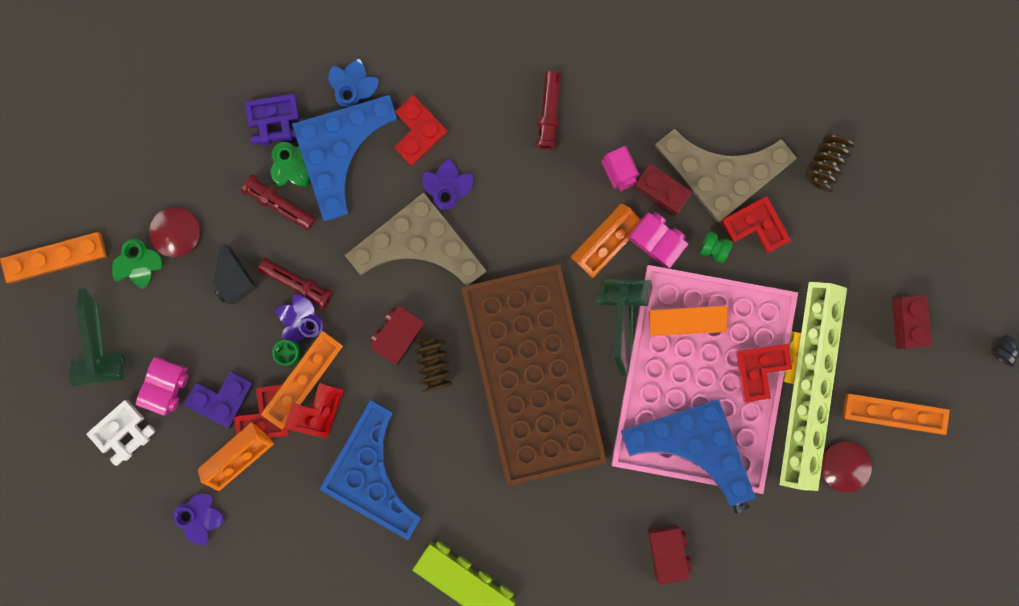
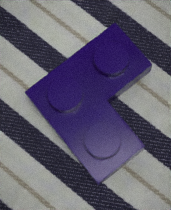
(220, 406)

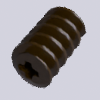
(827, 161)
(433, 364)

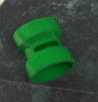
(718, 248)
(282, 353)

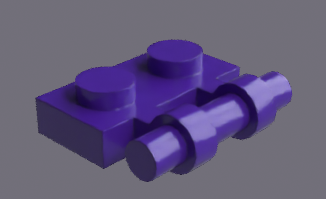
(270, 112)

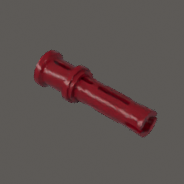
(548, 122)
(268, 197)
(304, 287)

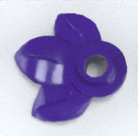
(447, 181)
(296, 317)
(202, 518)

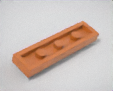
(53, 257)
(301, 379)
(896, 414)

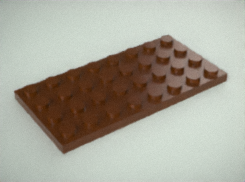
(533, 375)

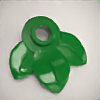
(291, 168)
(138, 266)

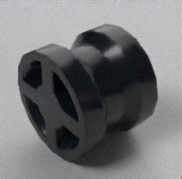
(1007, 351)

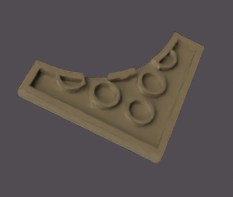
(723, 180)
(417, 234)

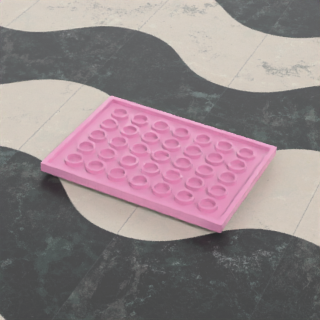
(694, 369)

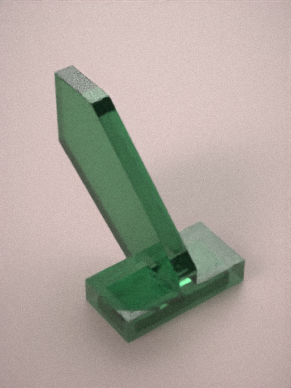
(624, 295)
(94, 366)

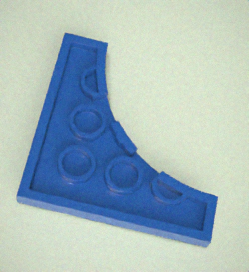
(331, 142)
(698, 437)
(361, 475)

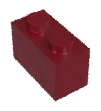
(662, 190)
(911, 322)
(397, 335)
(669, 554)

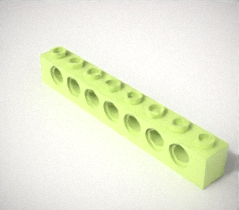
(813, 386)

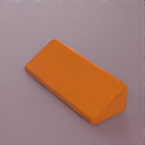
(606, 240)
(687, 321)
(234, 457)

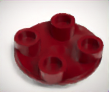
(174, 232)
(846, 466)

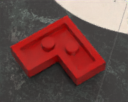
(424, 133)
(762, 220)
(754, 366)
(264, 396)
(319, 417)

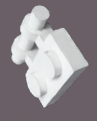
(117, 425)

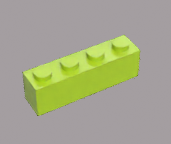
(459, 580)

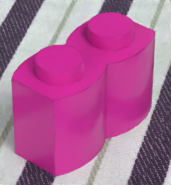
(620, 168)
(657, 239)
(162, 386)

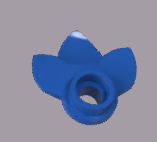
(352, 80)

